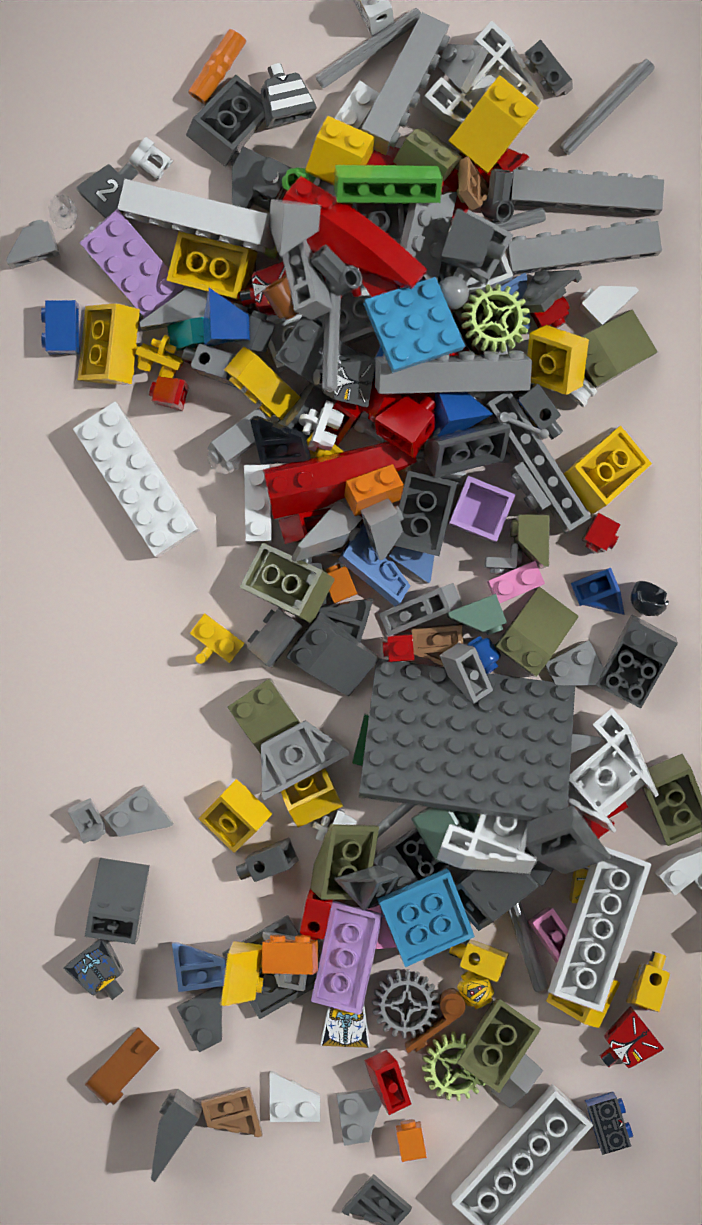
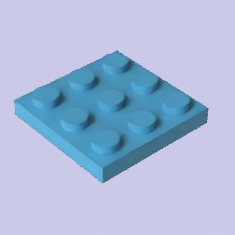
(414, 325)
(426, 917)

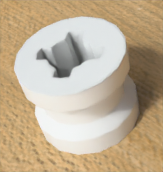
(582, 394)

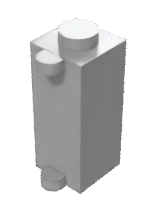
(233, 442)

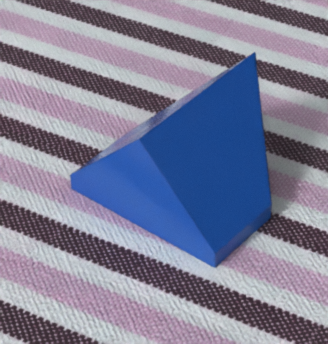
(224, 321)
(456, 412)
(599, 592)

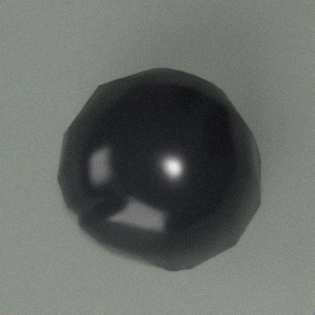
(648, 598)

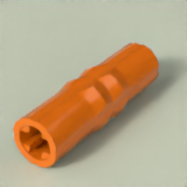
(217, 66)

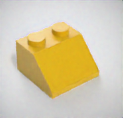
(338, 145)
(311, 798)
(235, 816)
(583, 1013)

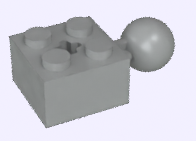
(455, 287)

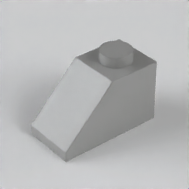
(33, 245)
(382, 526)
(466, 671)

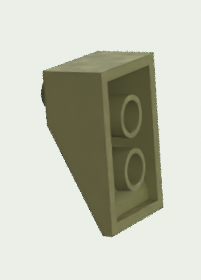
(426, 149)
(616, 348)
(286, 583)
(536, 632)
(263, 713)
(679, 799)
(342, 853)
(498, 1044)

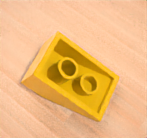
(493, 124)
(606, 470)
(242, 973)

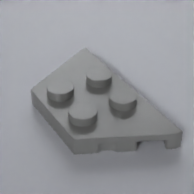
(427, 231)
(296, 756)

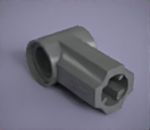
(498, 202)
(340, 277)

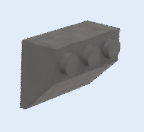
(467, 448)

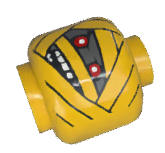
(475, 990)

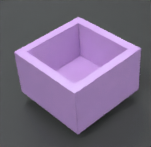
(481, 509)

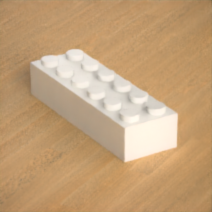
(196, 214)
(136, 479)
(599, 930)
(521, 1159)

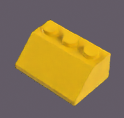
(211, 264)
(108, 344)

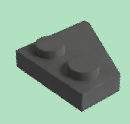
(547, 288)
(349, 615)
(204, 1018)
(377, 1203)

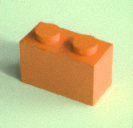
(373, 488)
(290, 956)

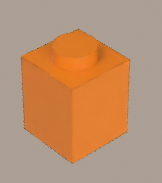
(343, 585)
(411, 1140)

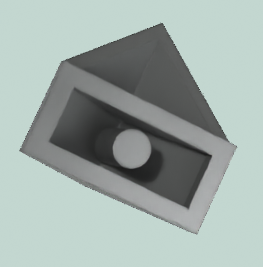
(368, 885)

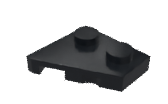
(278, 443)

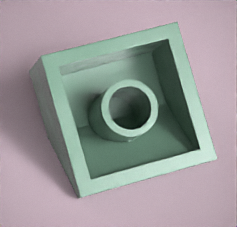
(480, 615)

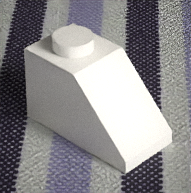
(605, 302)

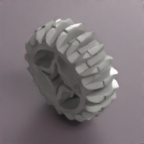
(405, 1025)

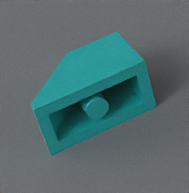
(187, 333)

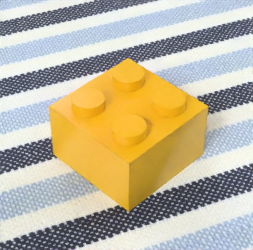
(557, 359)

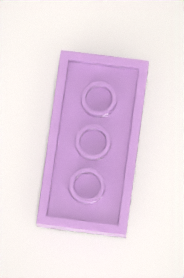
(130, 263)
(347, 957)

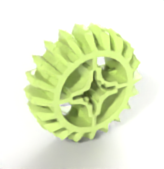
(513, 306)
(444, 1085)

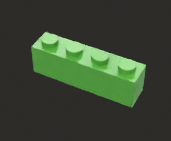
(387, 184)

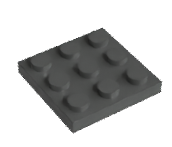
(272, 995)

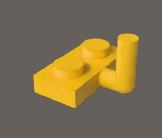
(216, 640)

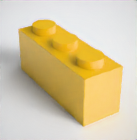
(261, 384)

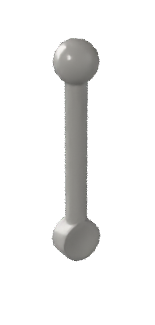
(504, 417)

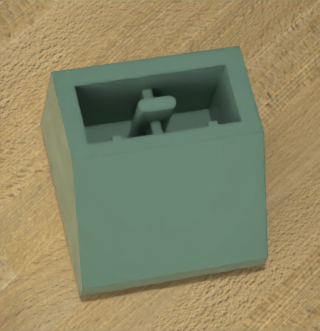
(434, 823)

